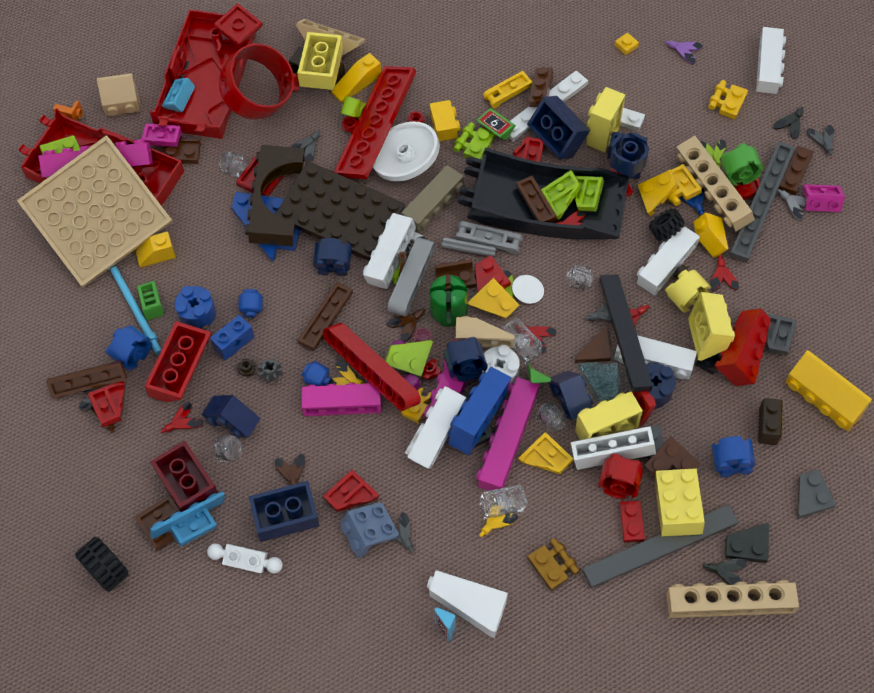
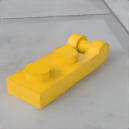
(507, 89)

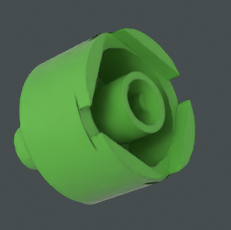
(742, 164)

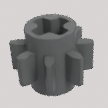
(266, 367)

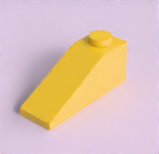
(358, 77)

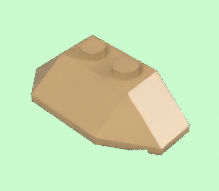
(349, 41)

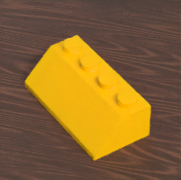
(828, 391)

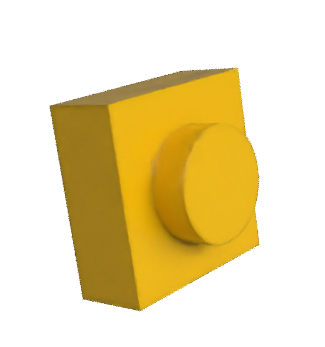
(626, 43)

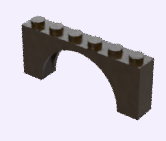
(264, 225)

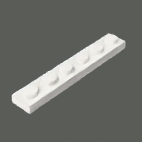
(564, 90)

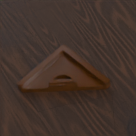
(596, 350)

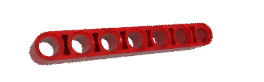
(372, 366)

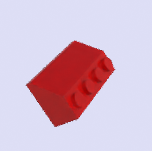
(176, 362)

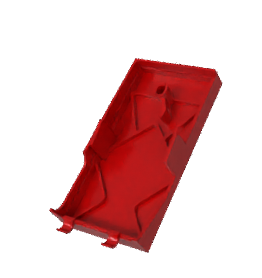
(207, 53)
(158, 177)

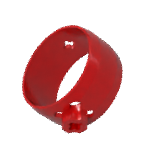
(278, 66)

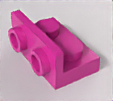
(162, 135)
(823, 198)

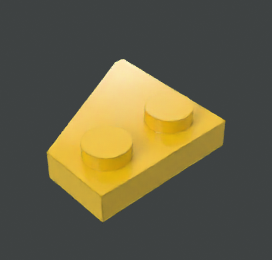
(657, 190)
(494, 300)

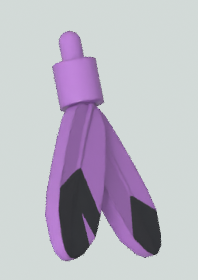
(684, 49)

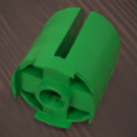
(441, 298)

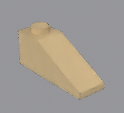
(484, 332)

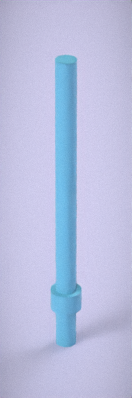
(136, 310)

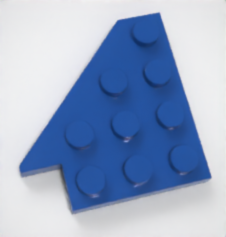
(240, 207)

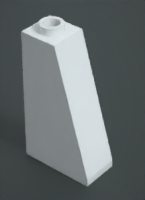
(471, 601)

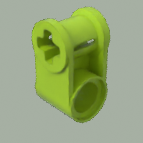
(352, 107)

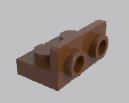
(460, 268)

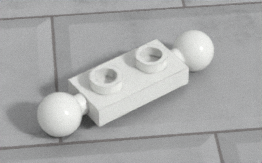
(244, 558)

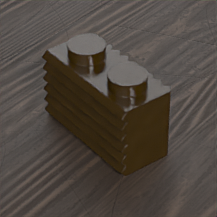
(770, 421)

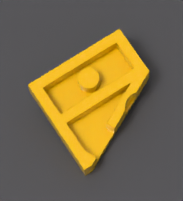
(546, 455)

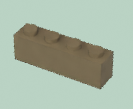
(434, 198)

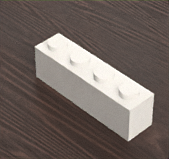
(770, 60)
(385, 257)
(667, 260)
(677, 358)
(435, 431)
(628, 444)

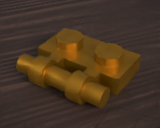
(547, 566)

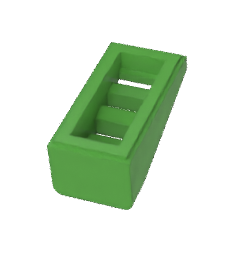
(150, 301)

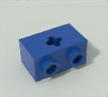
(232, 337)

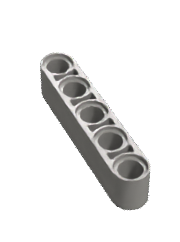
(411, 277)

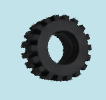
(102, 564)

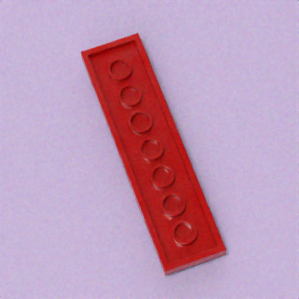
(375, 122)

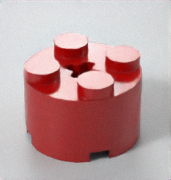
(621, 477)

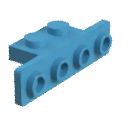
(190, 523)

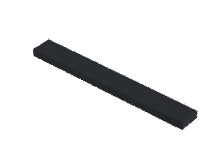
(625, 333)

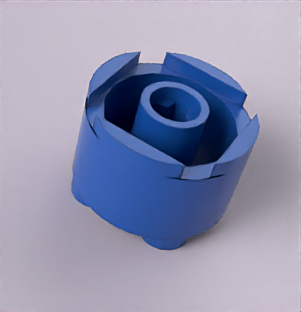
(195, 306)
(129, 347)
(733, 456)

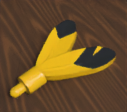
(348, 375)
(498, 522)

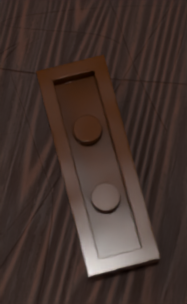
(540, 85)
(796, 170)
(536, 200)

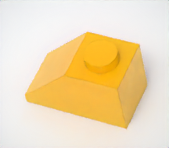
(711, 233)
(155, 250)

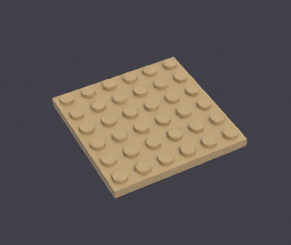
(94, 211)

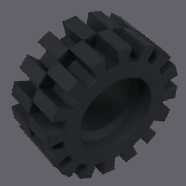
(666, 224)

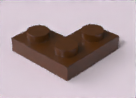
(669, 455)
(158, 512)

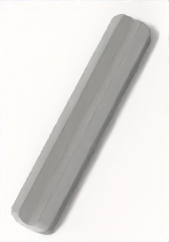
(468, 247)

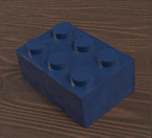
(558, 127)
(283, 511)

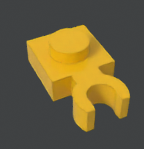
(417, 412)

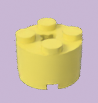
(687, 289)

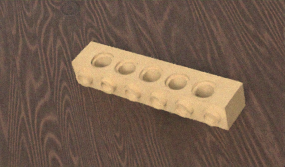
(694, 149)
(680, 608)

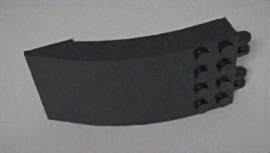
(500, 204)

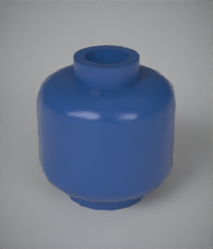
(250, 303)
(316, 374)

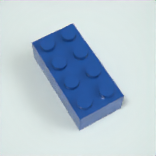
(478, 410)

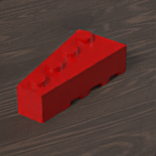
(743, 357)

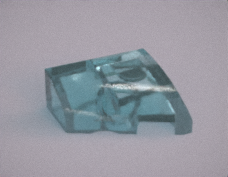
(603, 379)

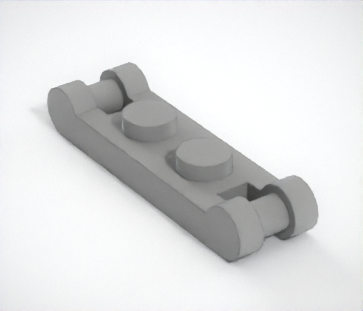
(489, 237)

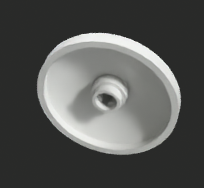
(407, 151)

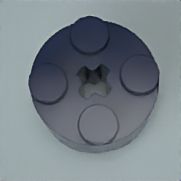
(629, 154)
(332, 256)
(465, 359)
(663, 383)

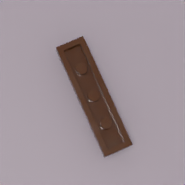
(325, 316)
(86, 379)

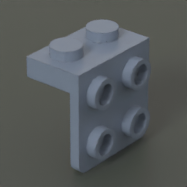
(368, 527)

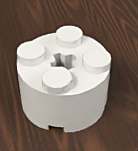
(504, 360)

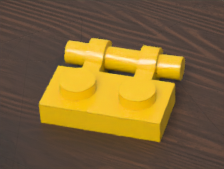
(733, 102)
(686, 185)

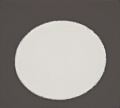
(528, 289)

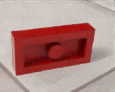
(631, 521)

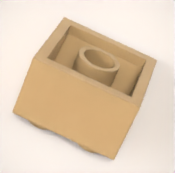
(119, 94)

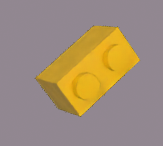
(444, 121)

